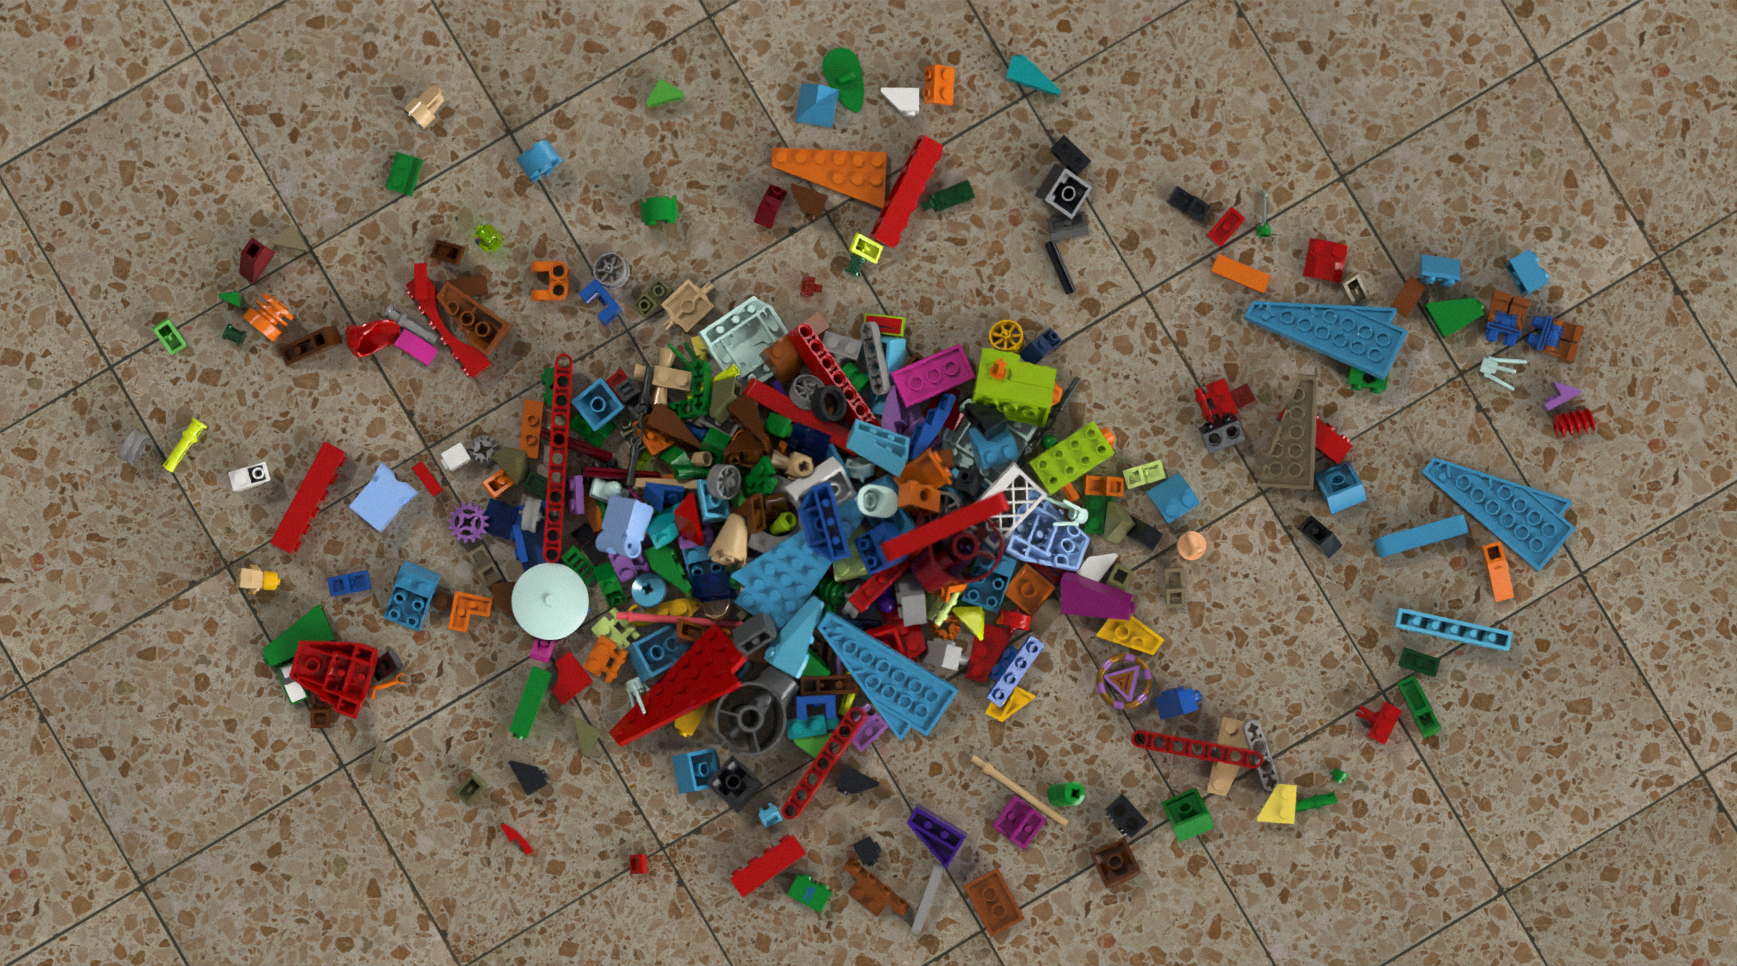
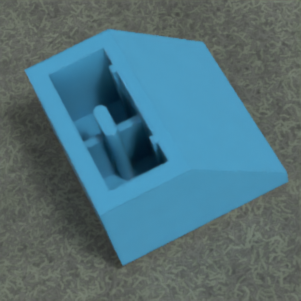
(1438, 269)

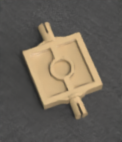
(687, 305)

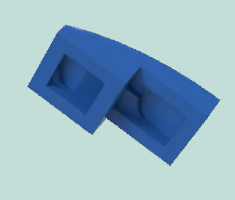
(349, 583)

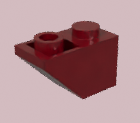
(770, 206)
(254, 259)

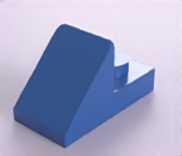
(657, 494)

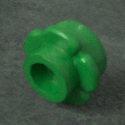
(1338, 775)

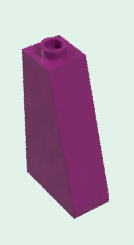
(1094, 599)

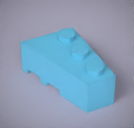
(879, 446)

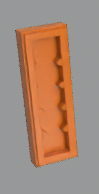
(531, 427)

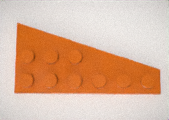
(846, 172)

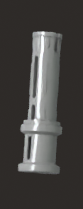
(408, 323)

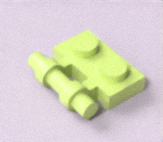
(934, 604)
(608, 629)

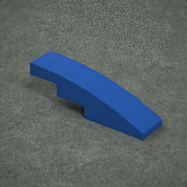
(926, 432)

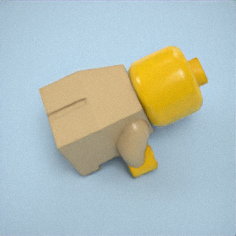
(254, 579)

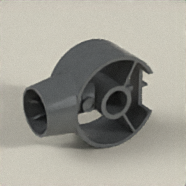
(776, 690)

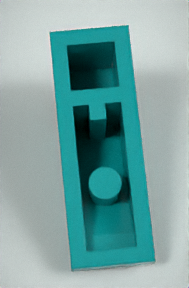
(1027, 74)
(663, 527)

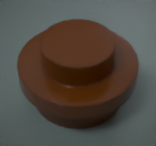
(441, 600)

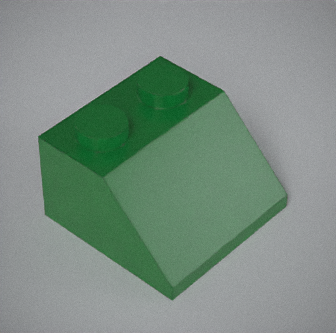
(1187, 815)

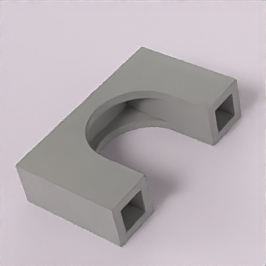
(763, 541)

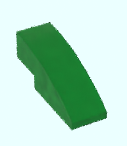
(1419, 707)

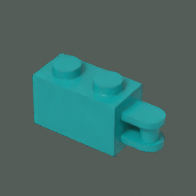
(811, 726)

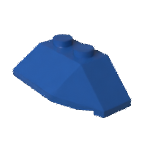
(823, 523)

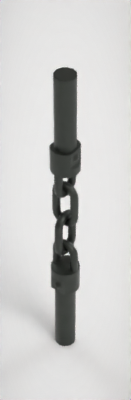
(643, 400)
(1058, 407)

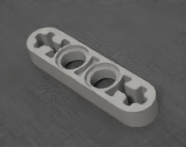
(877, 357)
(1265, 751)
(927, 899)

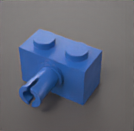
(1177, 702)

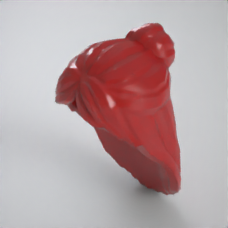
(371, 336)

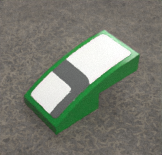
(293, 690)

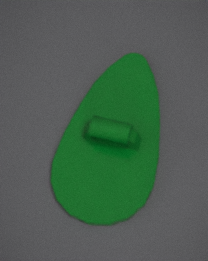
(844, 73)

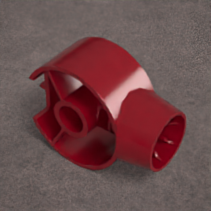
(934, 568)

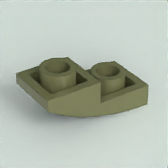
(652, 297)
(625, 427)

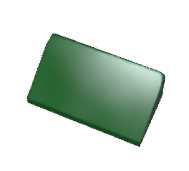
(233, 298)

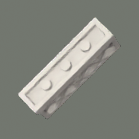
(1002, 484)

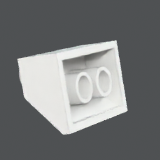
(828, 471)

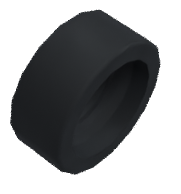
(818, 407)

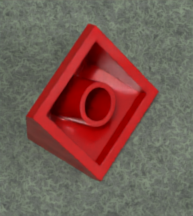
(688, 520)

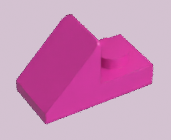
(542, 650)

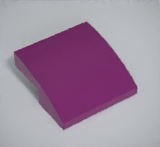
(1019, 822)

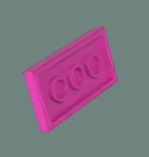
(932, 375)

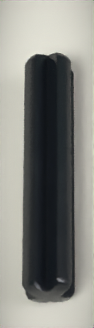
(1060, 267)

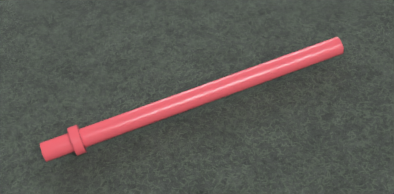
(629, 616)

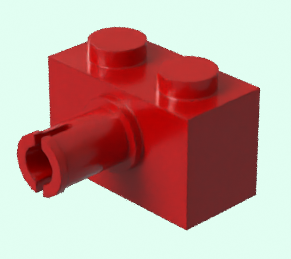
(1380, 722)

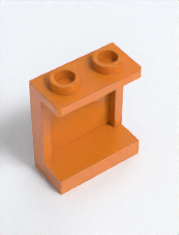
(926, 470)

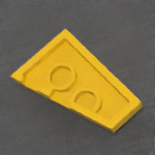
(1131, 634)

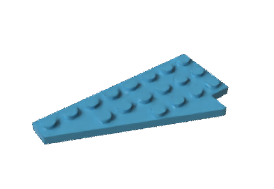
(1344, 332)
(1516, 514)
(788, 573)

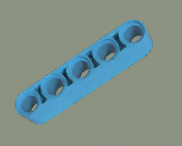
(1421, 536)

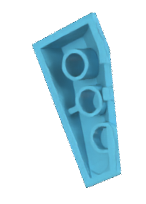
(790, 646)

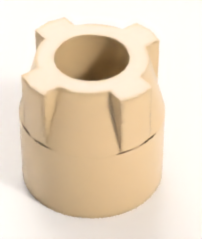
(701, 459)

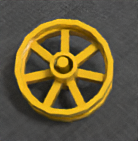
(1006, 336)

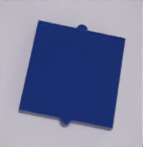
(501, 518)

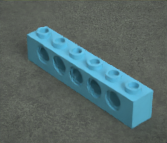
(1452, 629)

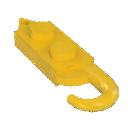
(680, 607)

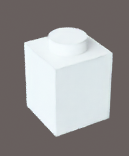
(455, 457)

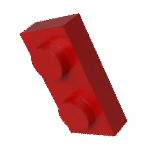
(1225, 227)

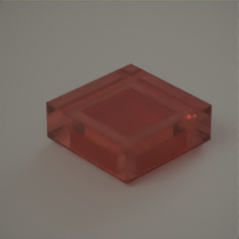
(1242, 395)

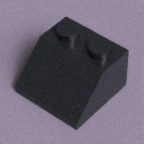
(1063, 191)
(735, 783)

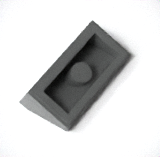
(1065, 228)

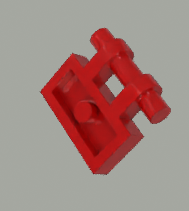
(1221, 399)

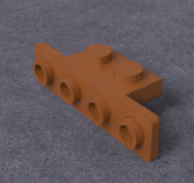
(872, 892)

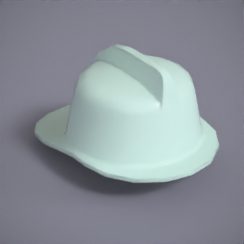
(860, 467)
(877, 501)

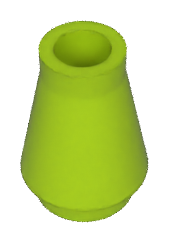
(784, 523)

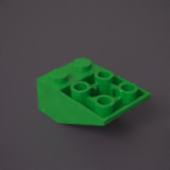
(665, 567)

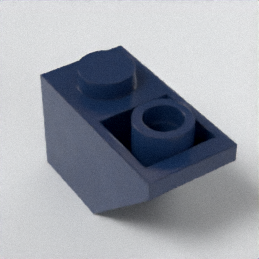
(1041, 347)

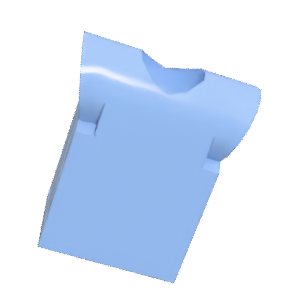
(382, 498)
(624, 526)

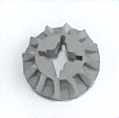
(475, 445)

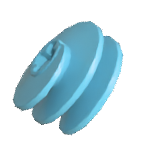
(653, 598)

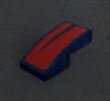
(1050, 573)

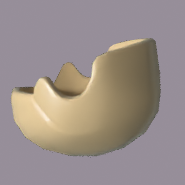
(717, 609)

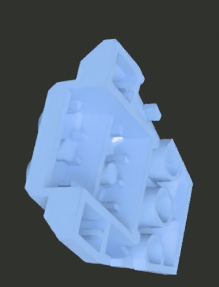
(1043, 543)

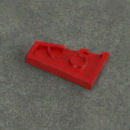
(910, 636)
(986, 652)

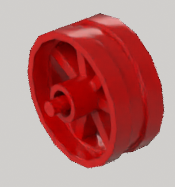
(1013, 620)

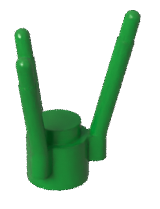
(688, 365)

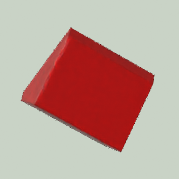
(638, 863)

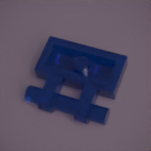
(809, 441)

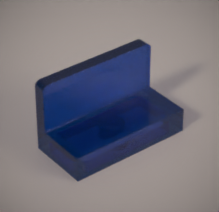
(712, 587)

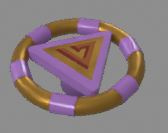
(1124, 681)

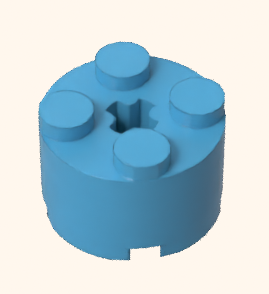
(539, 160)

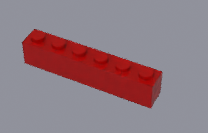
(906, 191)
(308, 498)

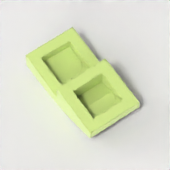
(1144, 474)

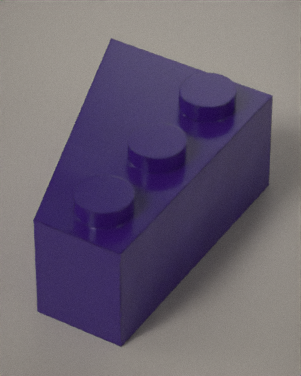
(937, 834)

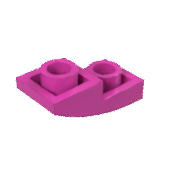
(416, 347)

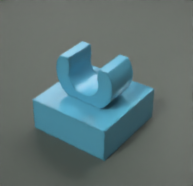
(770, 816)

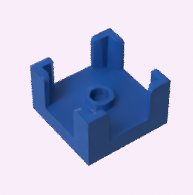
(595, 289)
(815, 701)

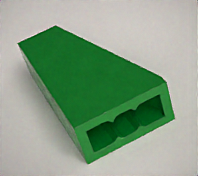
(311, 627)
(530, 702)

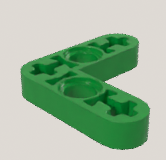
(700, 374)

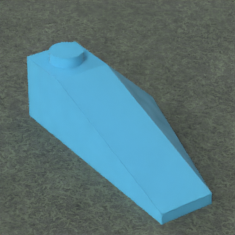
(894, 355)

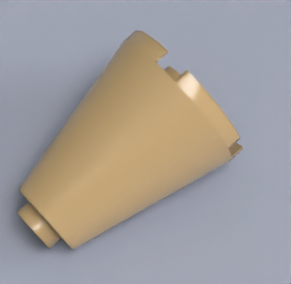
(731, 542)

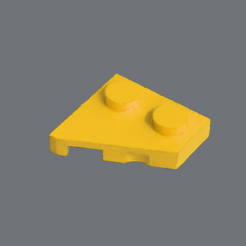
(1014, 702)

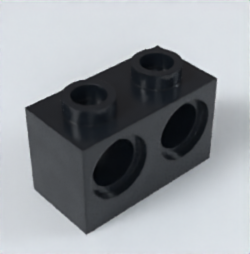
(1070, 156)
(1223, 437)
(1130, 812)

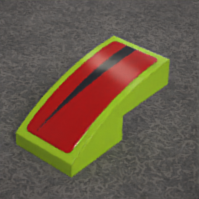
(887, 324)

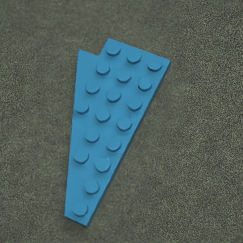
(894, 684)

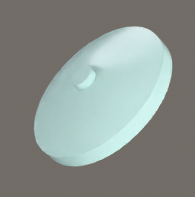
(549, 601)

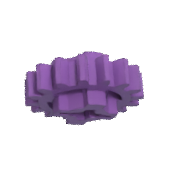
(475, 517)

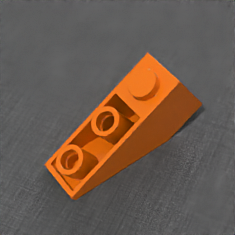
(1497, 570)

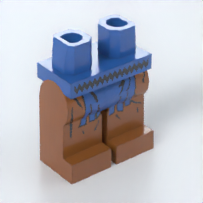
(1505, 324)
(1548, 338)

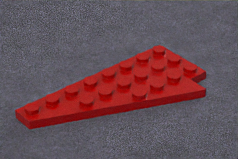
(693, 681)

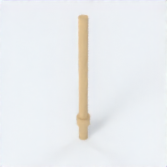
(987, 768)

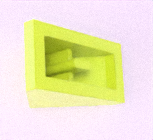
(865, 248)
(972, 618)

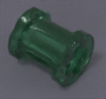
(855, 265)
(234, 335)

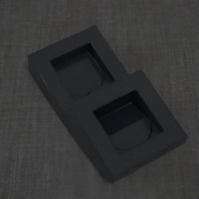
(1188, 204)
(630, 395)

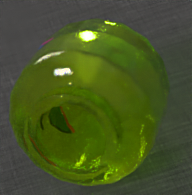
(487, 237)

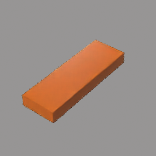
(1240, 273)

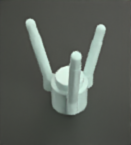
(1490, 366)
(1075, 513)
(635, 688)

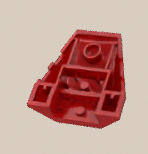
(336, 672)

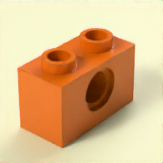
(919, 498)

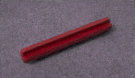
(578, 446)
(619, 474)

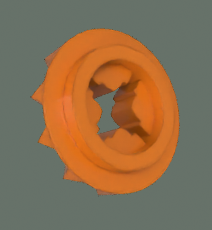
(954, 628)

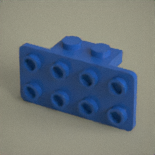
(531, 544)

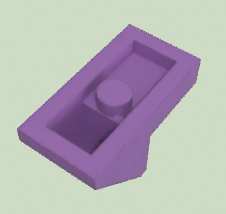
(1563, 392)

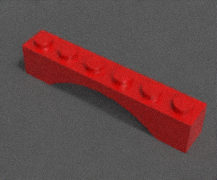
(473, 360)

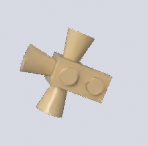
(664, 377)
(792, 467)

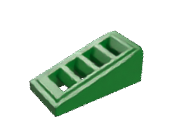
(568, 554)

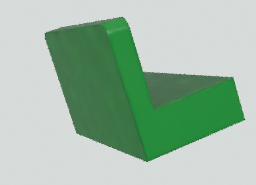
(597, 437)

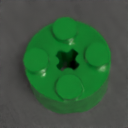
(658, 209)

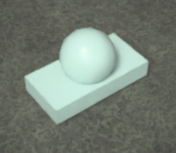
(602, 490)

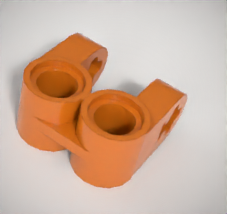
(554, 281)

